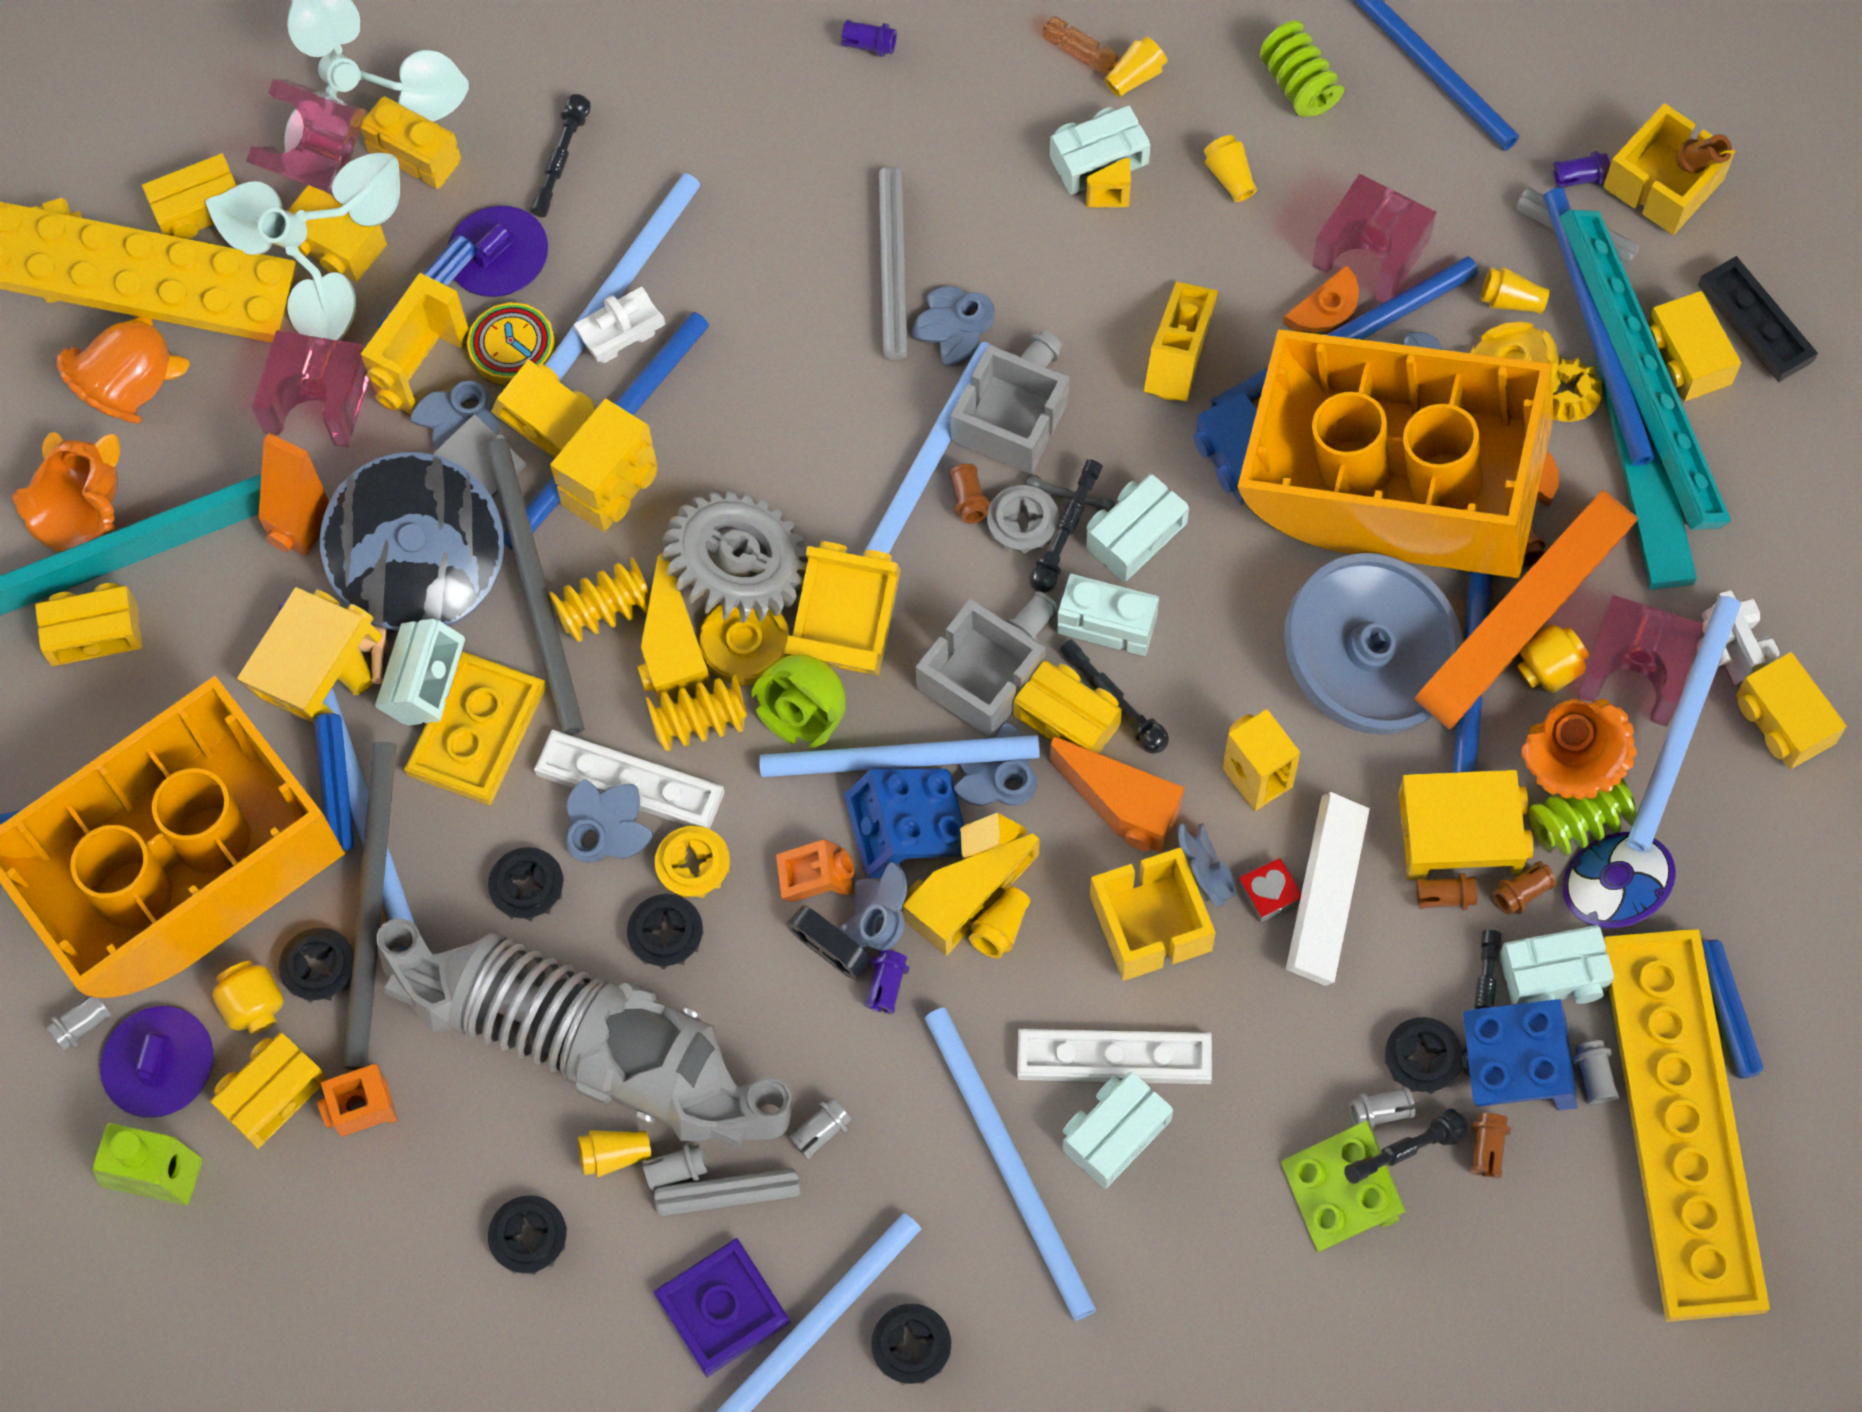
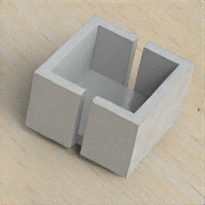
(1014, 411)
(985, 668)

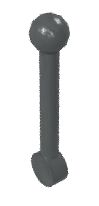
(1101, 503)

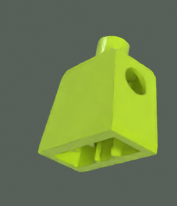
(139, 1163)

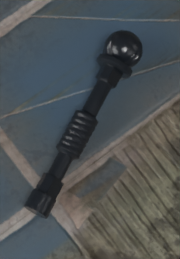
(574, 113)
(1045, 574)
(1150, 733)
(1485, 983)
(1443, 1129)

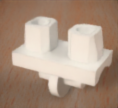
(619, 324)
(1743, 652)

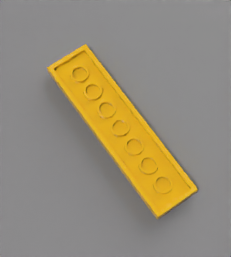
(143, 273)
(1684, 1127)

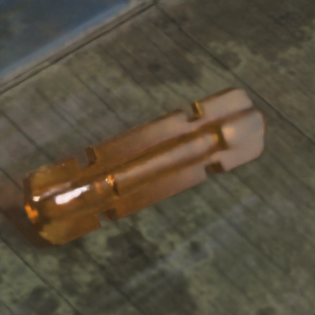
(1080, 45)

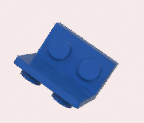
(904, 817)
(1520, 1054)

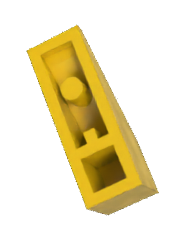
(1180, 342)
(669, 641)
(961, 892)

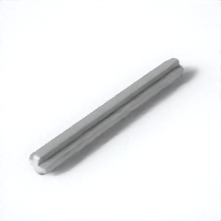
(892, 264)

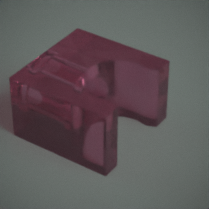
(327, 137)
(1378, 222)
(310, 370)
(1646, 642)

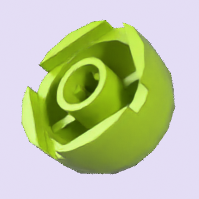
(800, 699)

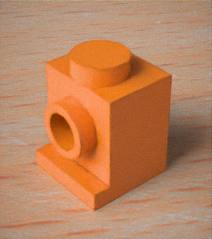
(362, 1084)

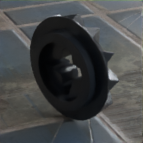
(518, 866)
(649, 917)
(316, 944)
(1436, 1039)
(509, 1223)
(890, 1333)

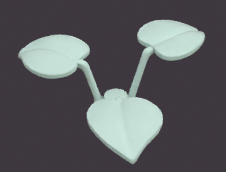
(429, 79)
(253, 219)

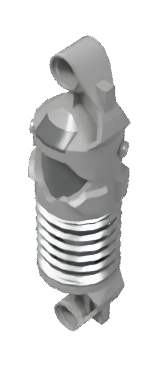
(598, 1033)

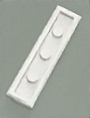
(661, 789)
(1327, 889)
(1105, 1054)

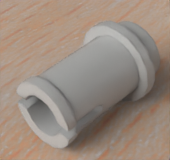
(1043, 349)
(1035, 615)
(78, 1022)
(1596, 1072)
(1382, 1107)
(820, 1128)
(675, 1166)

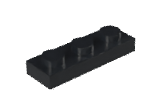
(1757, 319)

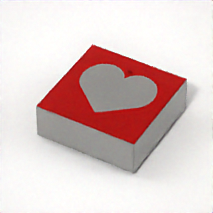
(1270, 890)

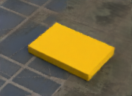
(478, 729)

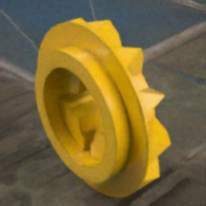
(1588, 391)
(673, 853)

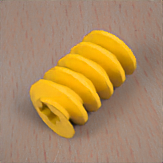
(601, 601)
(698, 713)

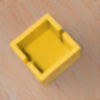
(1649, 175)
(605, 465)
(1153, 919)

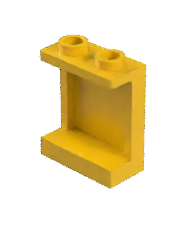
(407, 336)
(845, 608)
(306, 652)
(1464, 821)

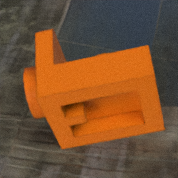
(814, 870)

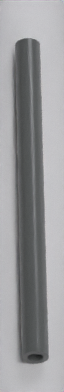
(535, 587)
(369, 906)

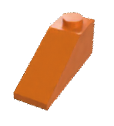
(290, 497)
(1126, 798)

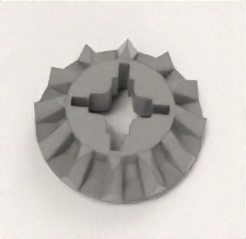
(1038, 507)

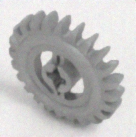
(736, 555)

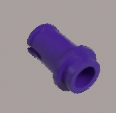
(869, 37)
(1582, 170)
(886, 981)

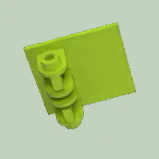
(1332, 1204)

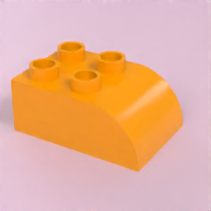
(1400, 450)
(163, 847)

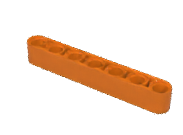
(1525, 609)

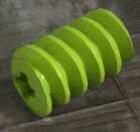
(1300, 70)
(1572, 818)

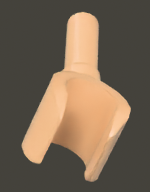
(377, 655)

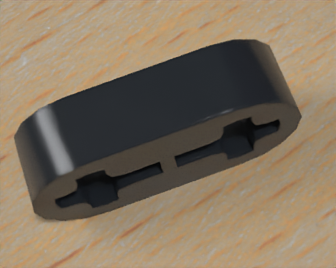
(828, 942)

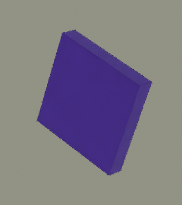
(721, 1307)

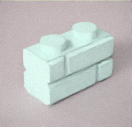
(1096, 144)
(1136, 526)
(1107, 614)
(420, 672)
(1557, 967)
(1116, 1128)

